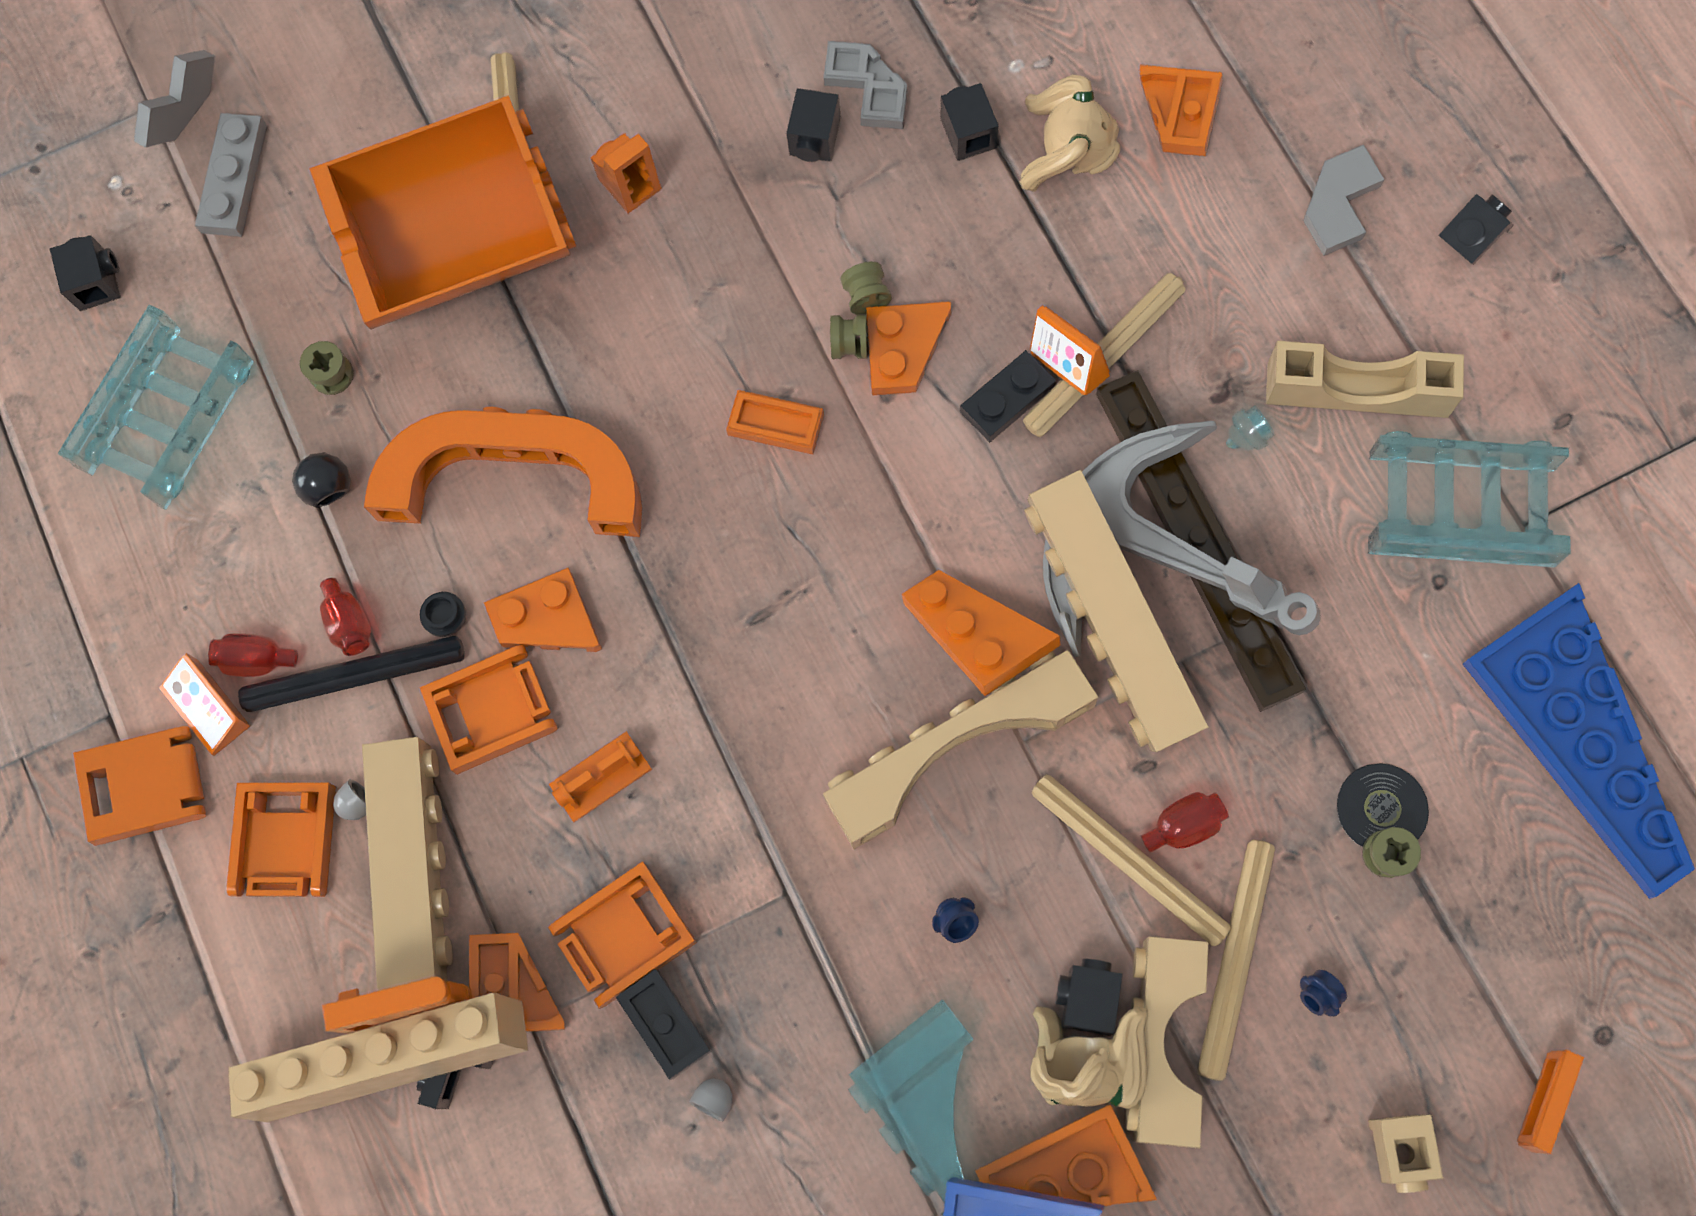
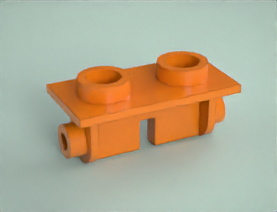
(599, 777)

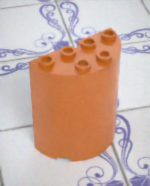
(442, 211)

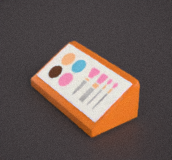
(1068, 352)
(203, 704)

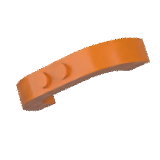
(429, 445)

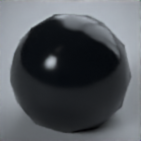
(321, 479)

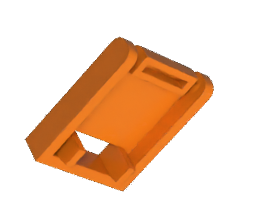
(496, 704)
(145, 785)
(281, 849)
(615, 938)
(359, 1012)

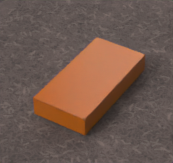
(775, 422)
(1550, 1101)

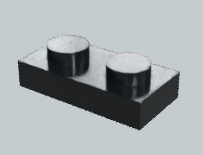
(1007, 396)
(663, 1024)

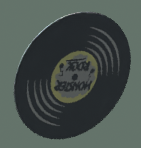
(1381, 799)

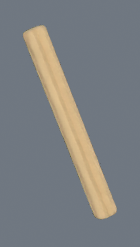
(1113, 345)
(1131, 860)
(1236, 960)

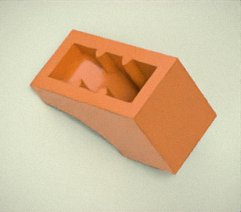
(627, 170)

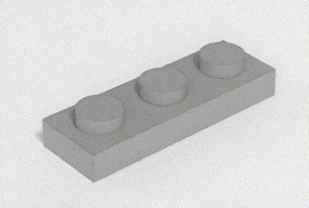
(231, 175)

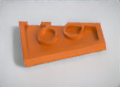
(978, 632)
(1079, 1162)

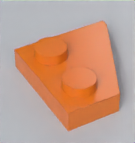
(1181, 106)
(902, 344)
(544, 615)
(504, 967)

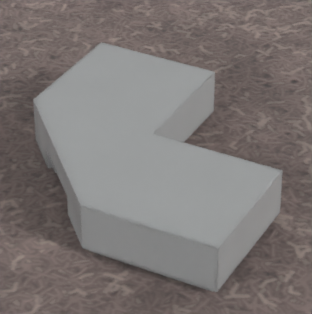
(861, 67)
(166, 117)
(1329, 212)

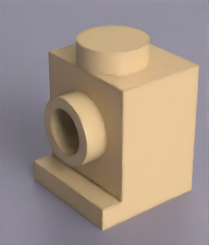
(1419, 1137)

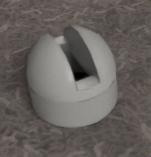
(350, 801)
(713, 1098)

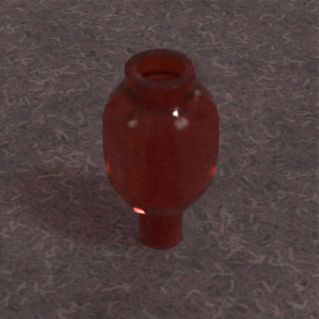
(343, 619)
(249, 655)
(1187, 822)

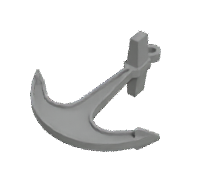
(1111, 483)

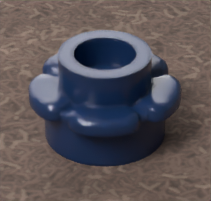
(956, 919)
(1322, 993)

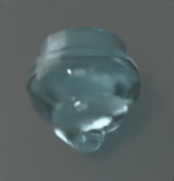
(1249, 430)

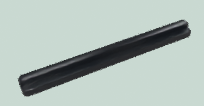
(351, 674)

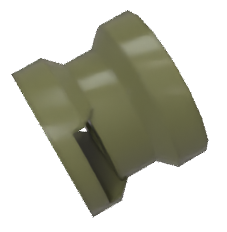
(865, 287)
(844, 334)
(337, 368)
(1381, 855)

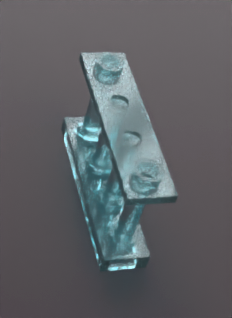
(122, 387)
(1444, 538)

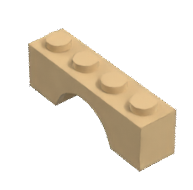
(1413, 385)
(1169, 976)

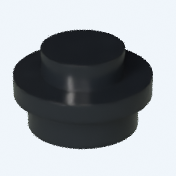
(442, 614)

